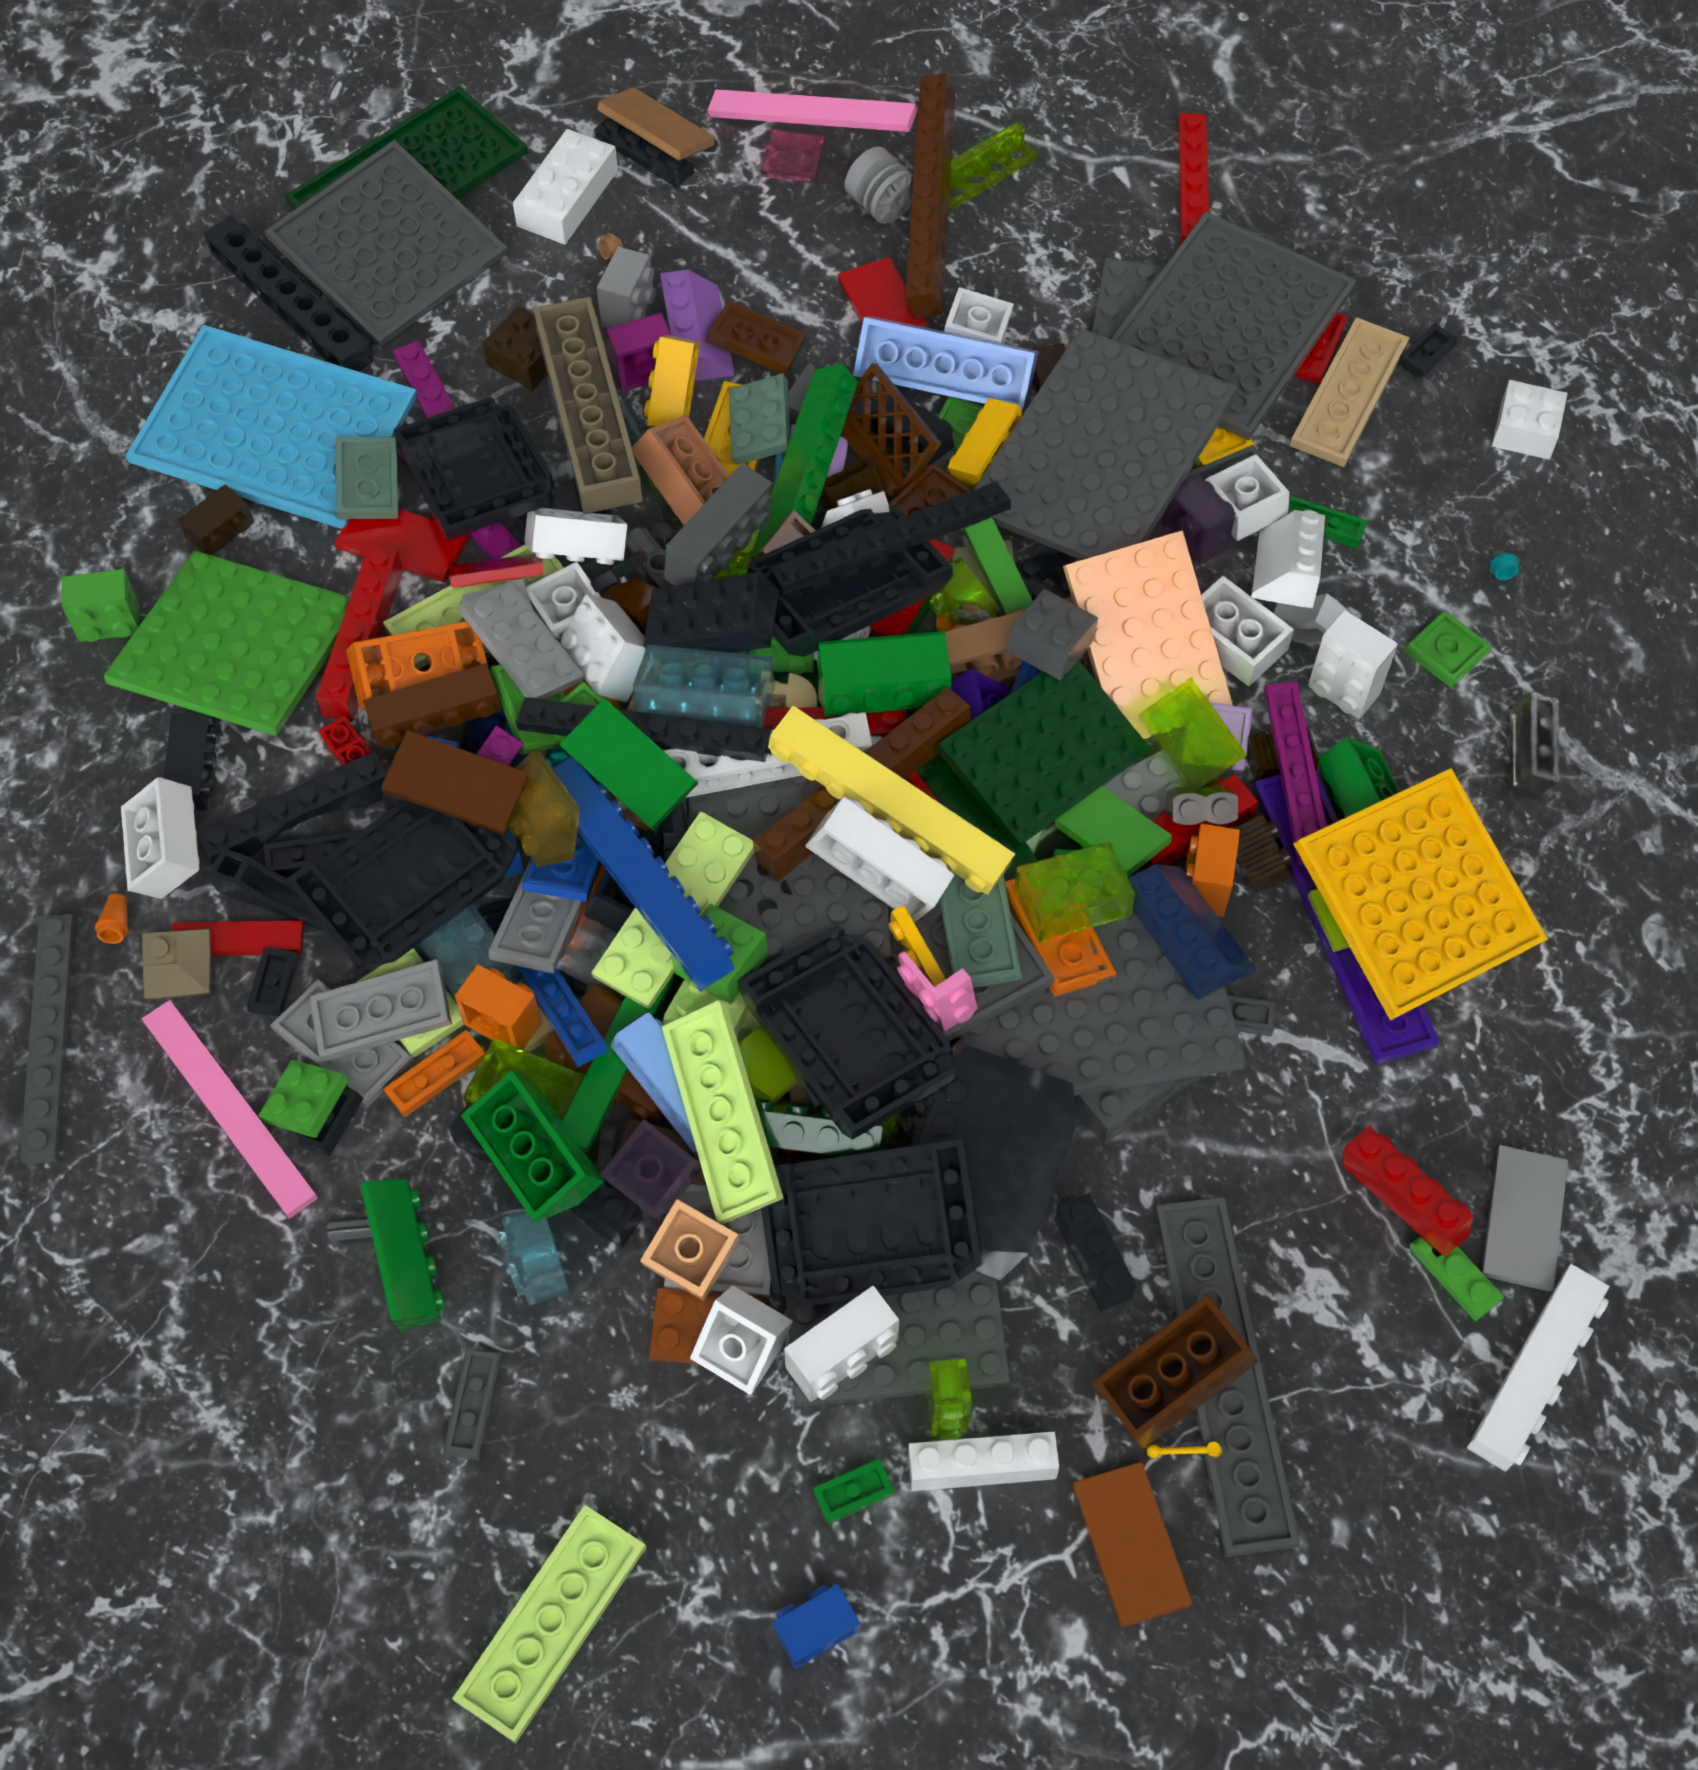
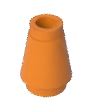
(113, 920)

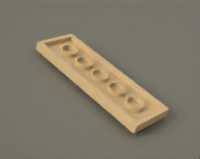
(1349, 392)

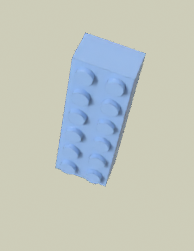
(946, 362)

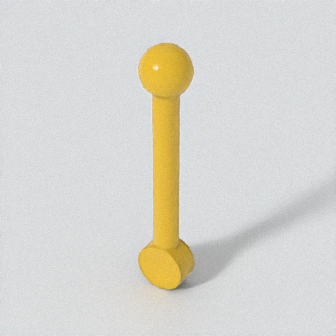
(1213, 1449)

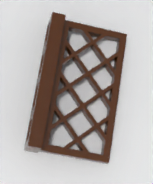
(867, 446)

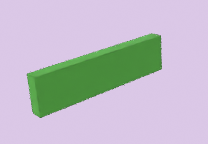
(998, 566)

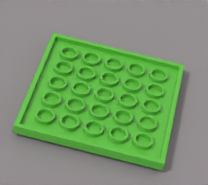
(231, 643)

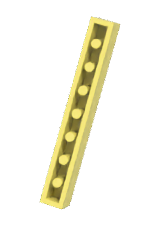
(886, 796)

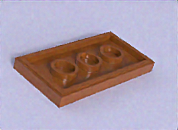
(1131, 1545)

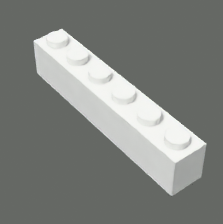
(1538, 1368)

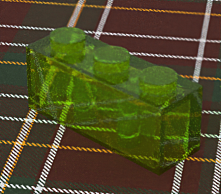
(948, 1398)

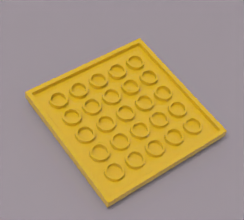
(1420, 893)

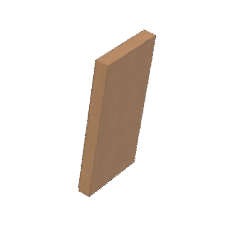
(656, 123)

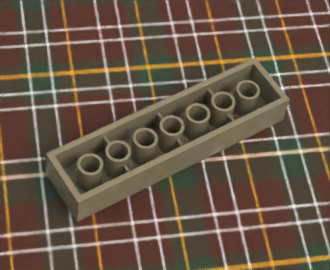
(587, 405)

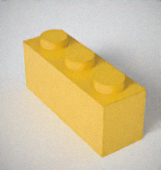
(672, 379)
(984, 441)

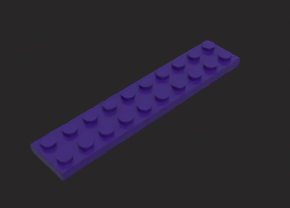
(1384, 1038)

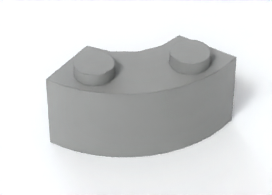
(1308, 623)

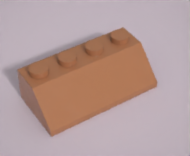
(680, 465)

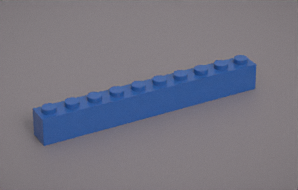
(646, 880)

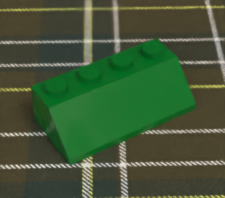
(882, 673)
(1357, 775)
(531, 1147)
(402, 1253)

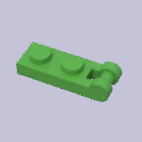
(1459, 1278)

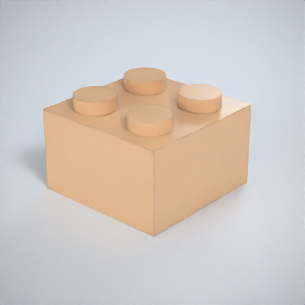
(690, 1250)

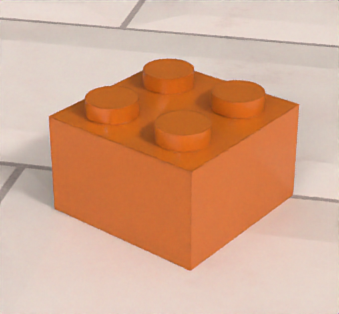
(1212, 864)
(498, 1007)

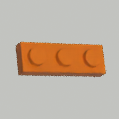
(434, 1073)

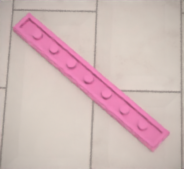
(813, 110)
(230, 1109)

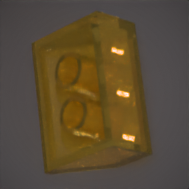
(545, 815)

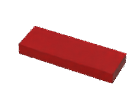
(1319, 358)

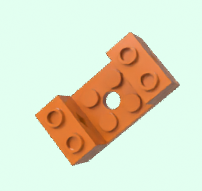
(388, 663)

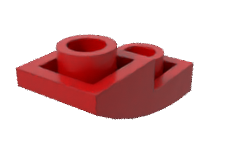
(343, 741)

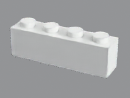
(983, 1461)

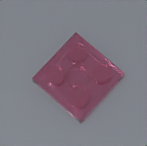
(792, 156)

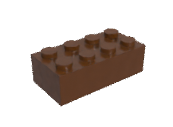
(1175, 1371)

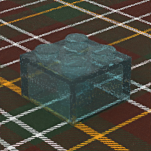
(532, 1258)

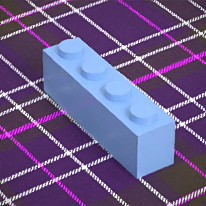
(647, 1057)

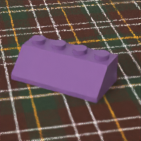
(690, 312)

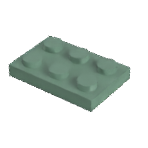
(759, 419)
(366, 478)

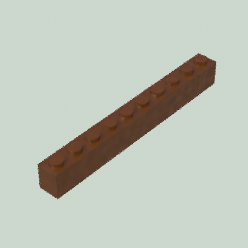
(930, 196)

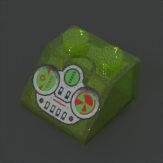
(963, 598)

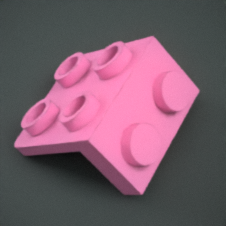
(946, 1003)

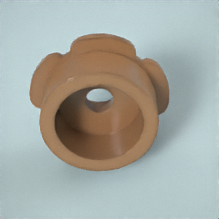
(608, 245)

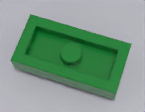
(853, 1491)

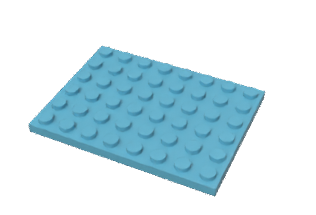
(264, 422)

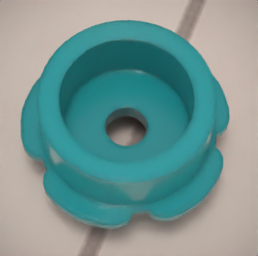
(1504, 566)

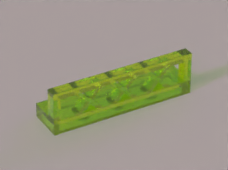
(985, 154)

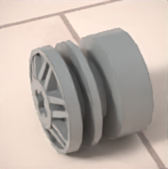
(880, 184)

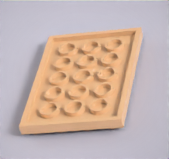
(1148, 625)

